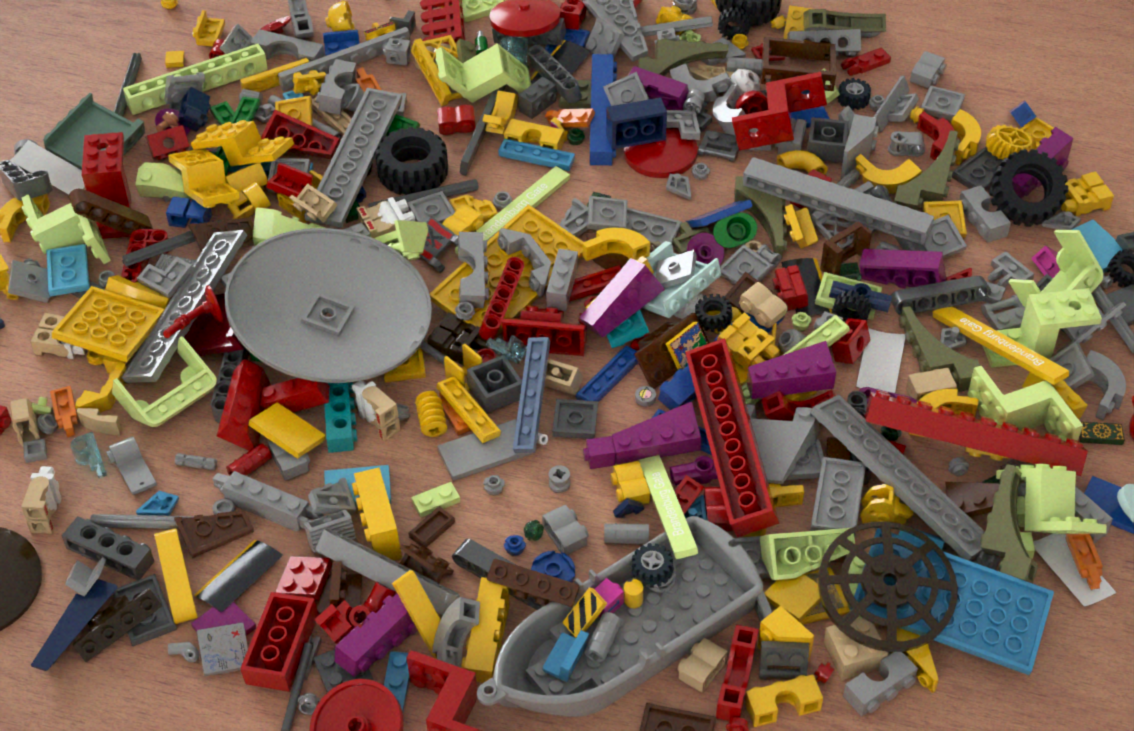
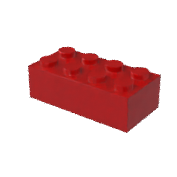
(279, 641)

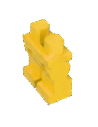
(1087, 195)
(748, 342)

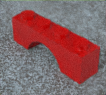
(738, 673)

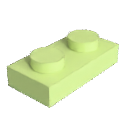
(440, 496)

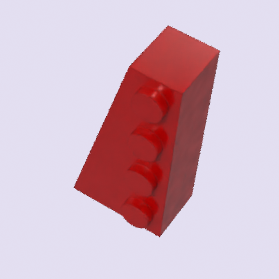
(306, 138)

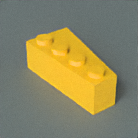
(376, 513)
(487, 636)

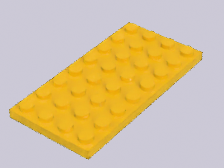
(548, 237)

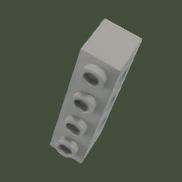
(851, 37)

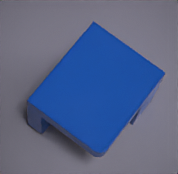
(1023, 113)

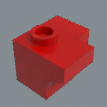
(336, 621)

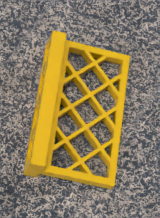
(430, 69)

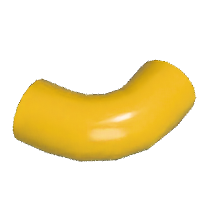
(801, 160)

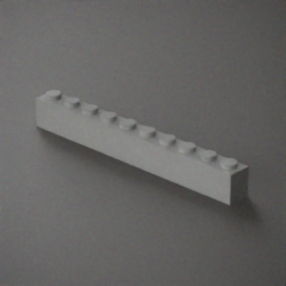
(838, 200)

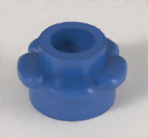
(516, 549)

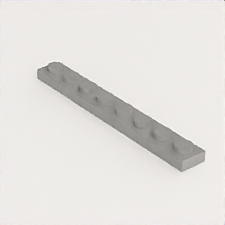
(356, 54)

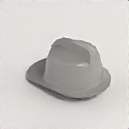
(353, 96)

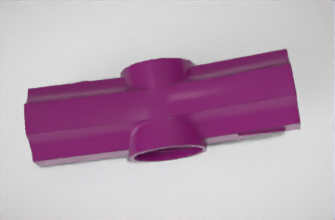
(700, 470)

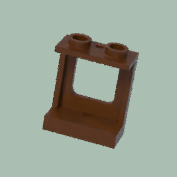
(834, 255)

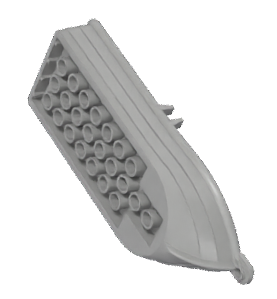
(707, 598)

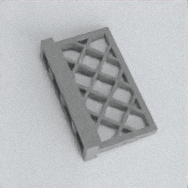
(821, 218)

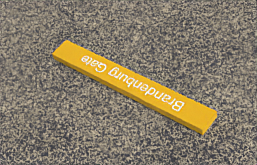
(1002, 345)

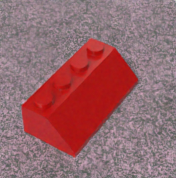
(563, 337)
(242, 405)

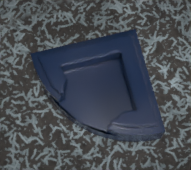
(627, 507)

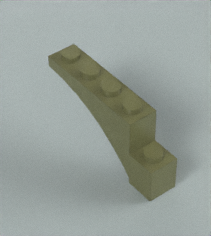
(831, 20)
(672, 54)
(932, 182)
(767, 211)
(934, 354)
(1002, 531)

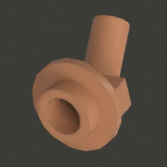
(170, 120)

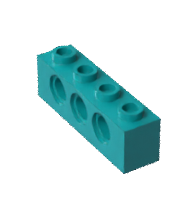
(339, 419)

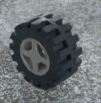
(854, 93)
(645, 560)

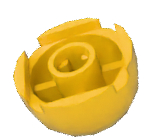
(340, 17)

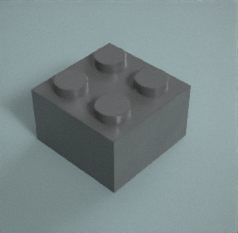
(828, 139)
(494, 384)

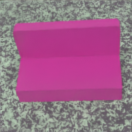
(1046, 261)

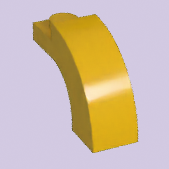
(969, 134)
(12, 215)
(617, 241)

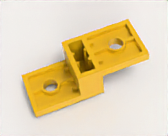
(242, 143)
(204, 177)

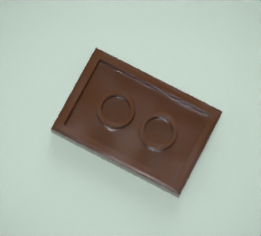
(671, 719)

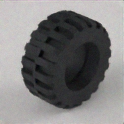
(759, 10)
(411, 145)
(1045, 171)

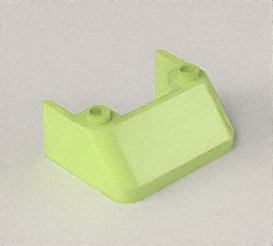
(409, 235)
(1076, 264)
(196, 383)

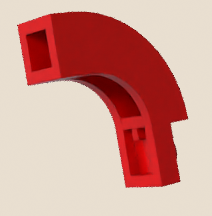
(781, 408)

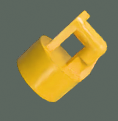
(254, 196)

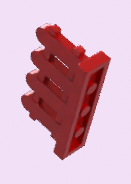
(448, 25)

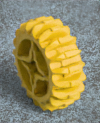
(1006, 140)

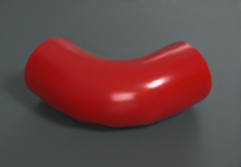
(373, 603)

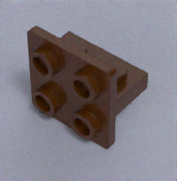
(422, 561)
(340, 587)

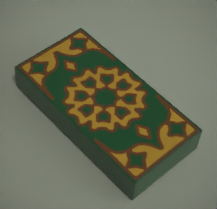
(1102, 433)

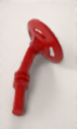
(210, 305)

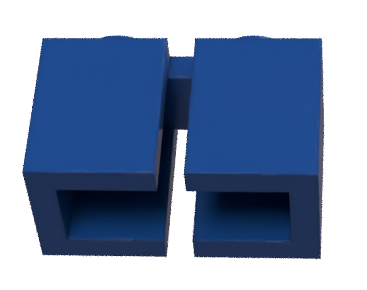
(183, 209)

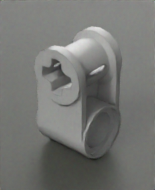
(907, 143)

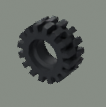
(737, 16)
(1118, 272)
(854, 301)
(714, 303)

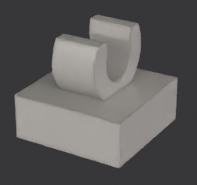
(987, 560)

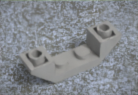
(514, 241)

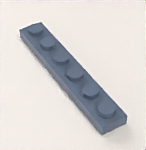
(531, 395)

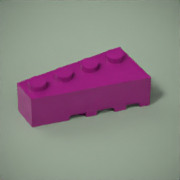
(621, 298)

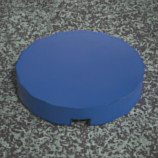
(555, 565)

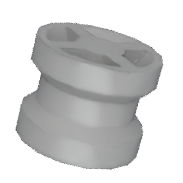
(555, 483)

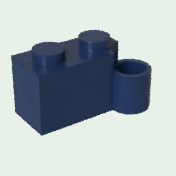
(194, 109)

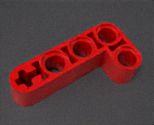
(140, 239)

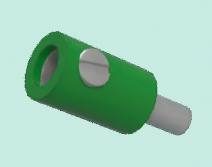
(481, 43)

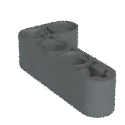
(22, 184)

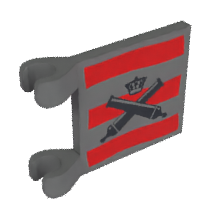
(436, 242)

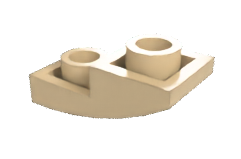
(94, 421)

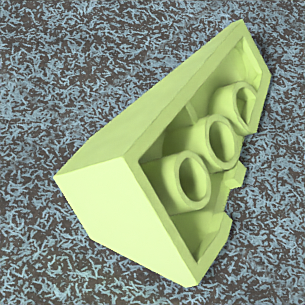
(159, 181)
(271, 223)
(799, 552)

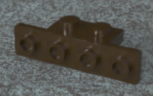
(115, 622)

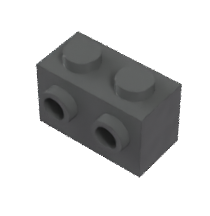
(537, 97)

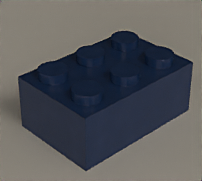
(636, 123)

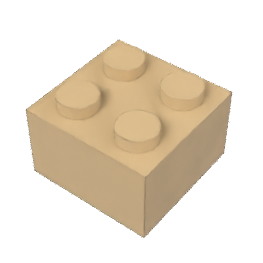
(849, 656)

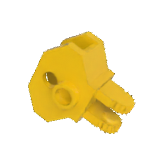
(884, 507)

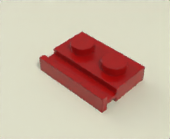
(549, 314)

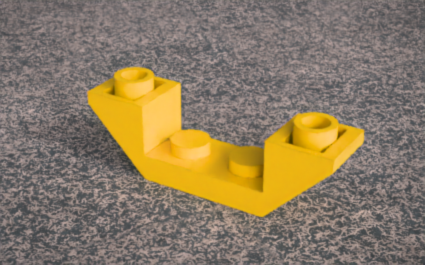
(104, 400)

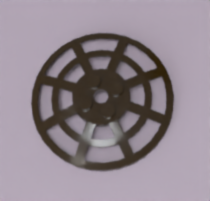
(884, 595)

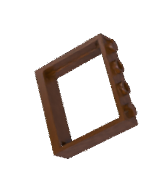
(797, 49)

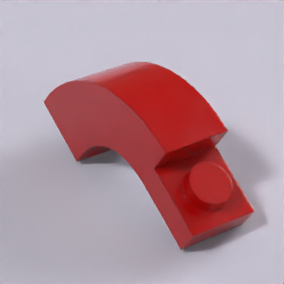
(935, 129)

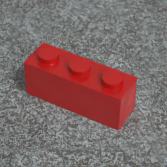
(295, 394)

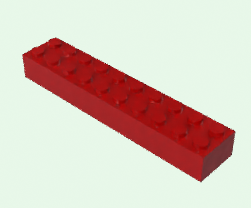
(974, 433)
(731, 439)

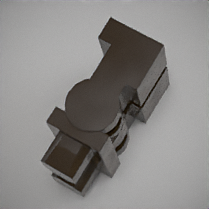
(452, 335)

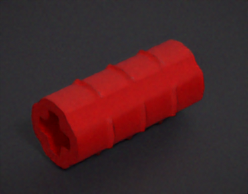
(251, 460)

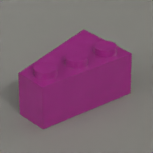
(671, 91)

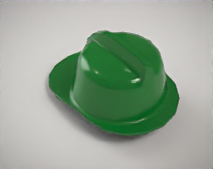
(735, 230)

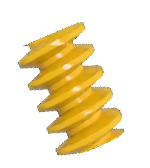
(431, 414)

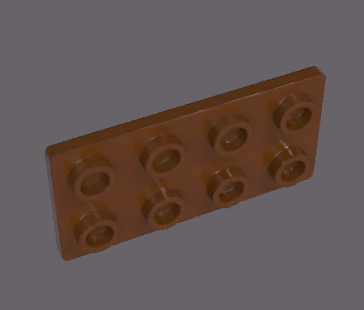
(654, 355)

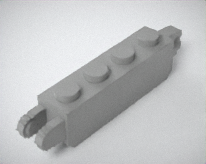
(265, 500)

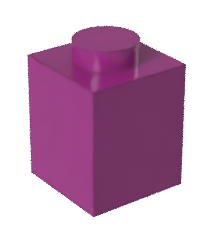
(599, 452)

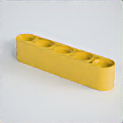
(175, 576)

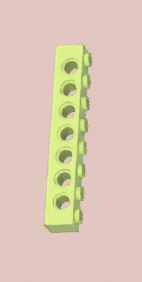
(217, 72)

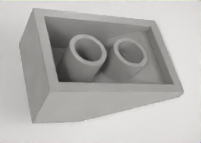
(859, 141)

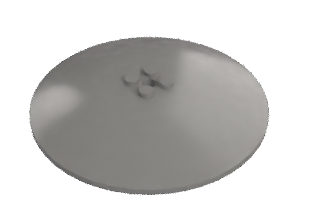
(295, 278)

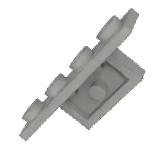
(896, 105)
(1083, 333)

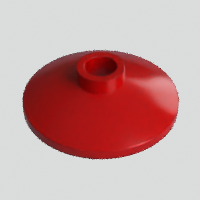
(277, 25)

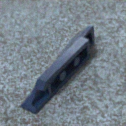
(72, 622)

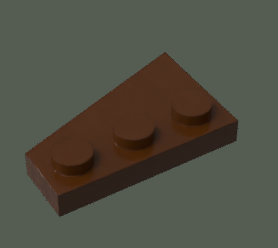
(203, 231)
(212, 531)

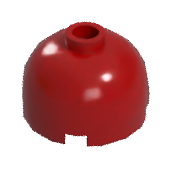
(752, 102)

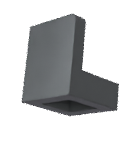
(409, 21)

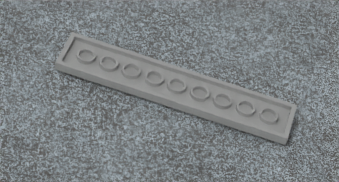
(357, 152)
(208, 270)
(897, 471)

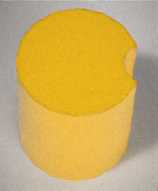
(633, 594)

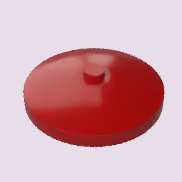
(524, 17)
(663, 157)
(358, 707)

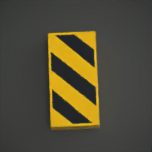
(584, 612)

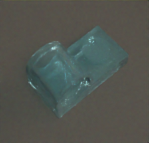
(87, 452)

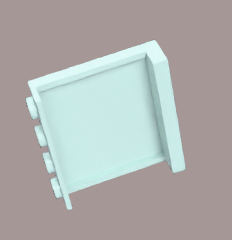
(677, 296)

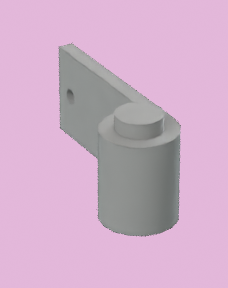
(131, 465)

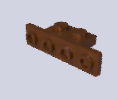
(533, 584)

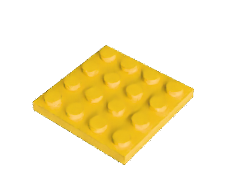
(108, 324)

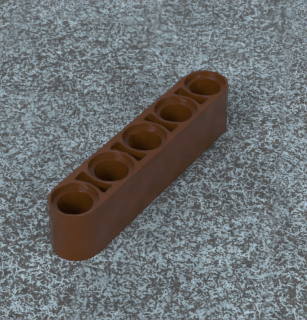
(108, 212)

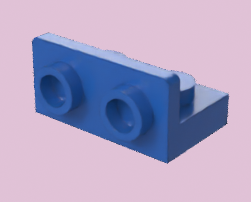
(339, 40)

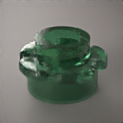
(533, 530)

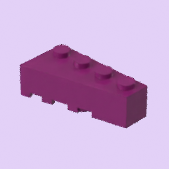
(1056, 146)
(902, 267)
(793, 373)
(662, 435)
(376, 637)

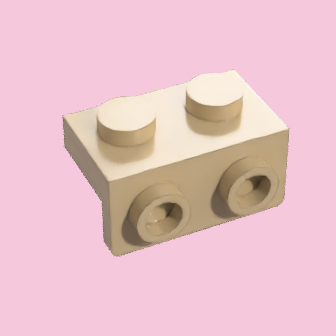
(314, 203)

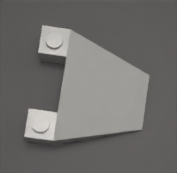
(783, 441)

